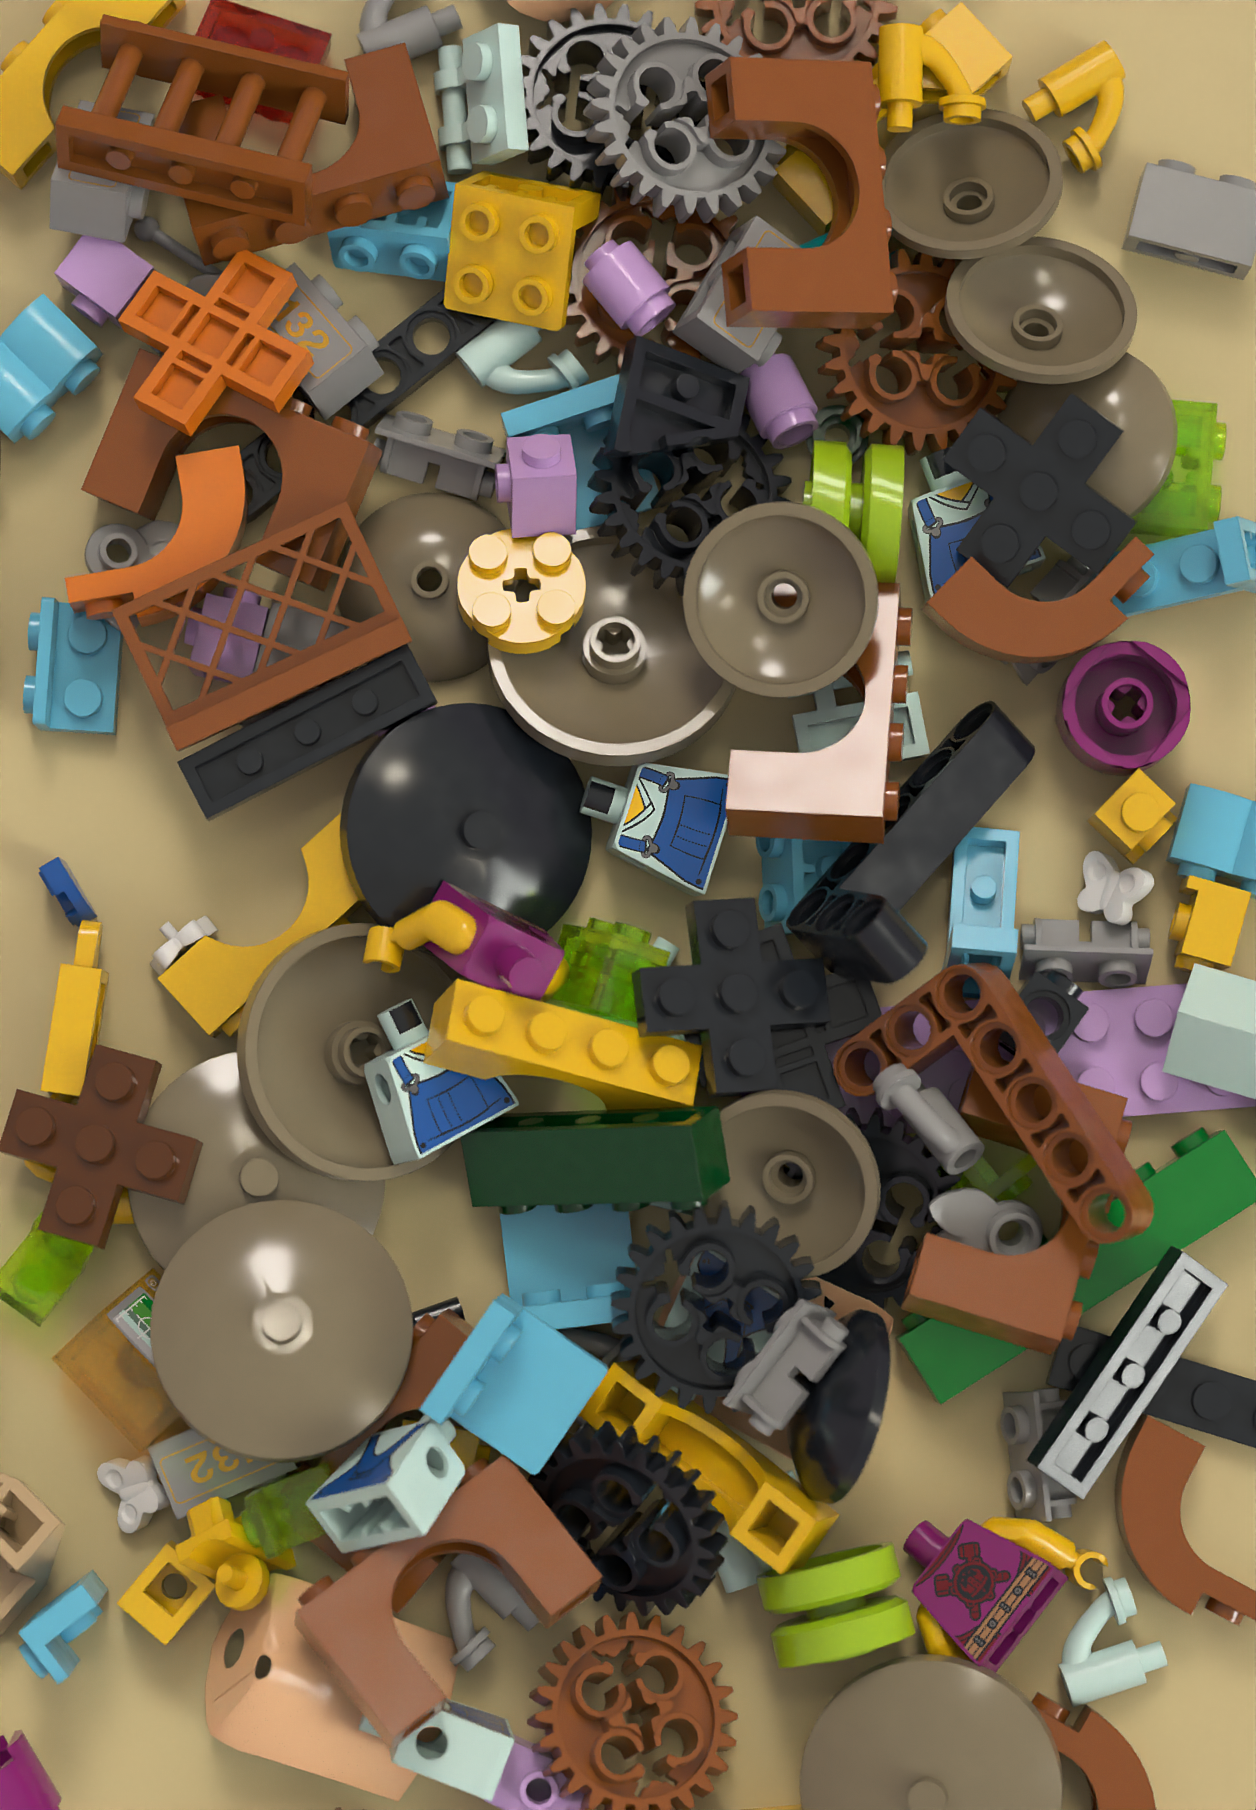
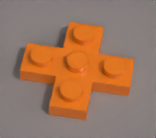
(216, 341)

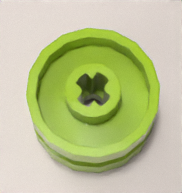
(868, 507)
(837, 1615)

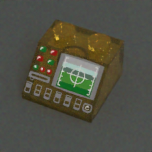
(116, 1365)

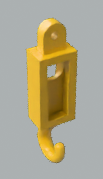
(74, 1025)

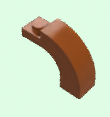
(1019, 630)
(1148, 1515)
(1103, 1755)

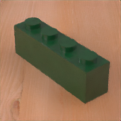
(597, 1159)

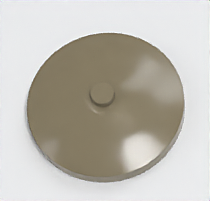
(622, 679)
(307, 1046)
(234, 1165)
(281, 1331)
(930, 1739)

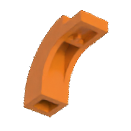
(208, 530)

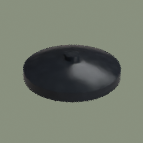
(466, 804)

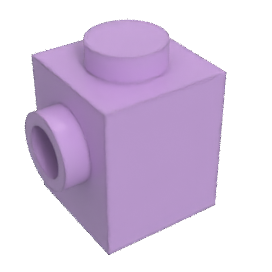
(102, 278)
(538, 485)
(239, 653)
(524, 1785)

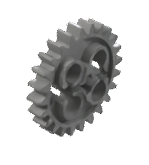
(701, 171)

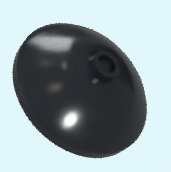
(843, 1412)

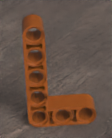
(1012, 1087)

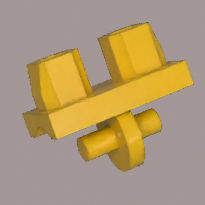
(225, 1554)

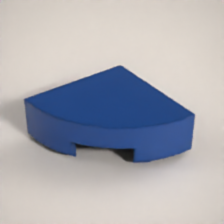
(67, 890)

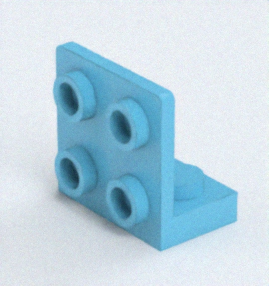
(586, 417)
(566, 1262)
(516, 1384)

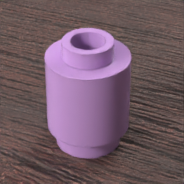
(628, 287)
(780, 402)

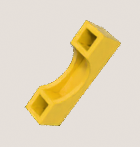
(979, 59)
(33, 68)
(218, 977)
(507, 1034)
(759, 1499)

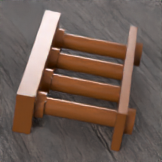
(190, 165)

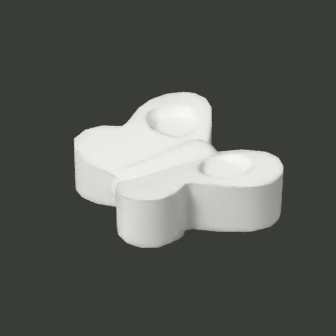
(1111, 890)
(180, 942)
(137, 1489)

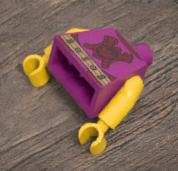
(477, 943)
(989, 1584)

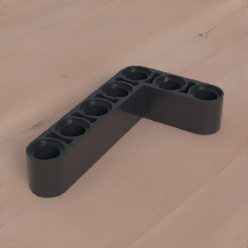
(856, 904)

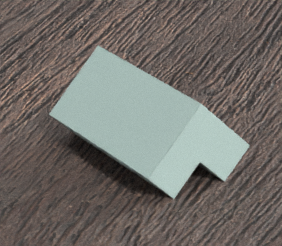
(1216, 1032)

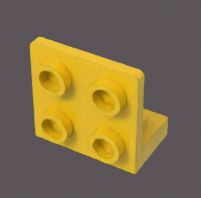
(514, 248)

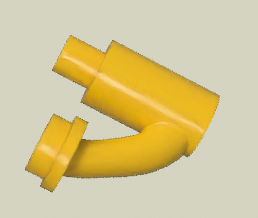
(901, 59)
(1072, 84)

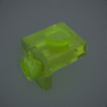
(1003, 1186)
(41, 1273)
(278, 1512)

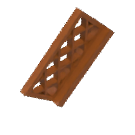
(283, 679)

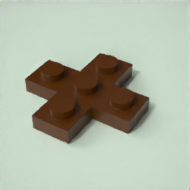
(100, 1146)

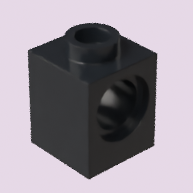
(1062, 995)

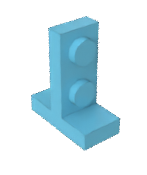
(1197, 567)
(983, 902)

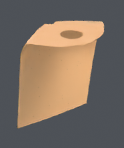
(300, 1708)

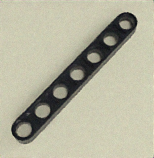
(369, 406)

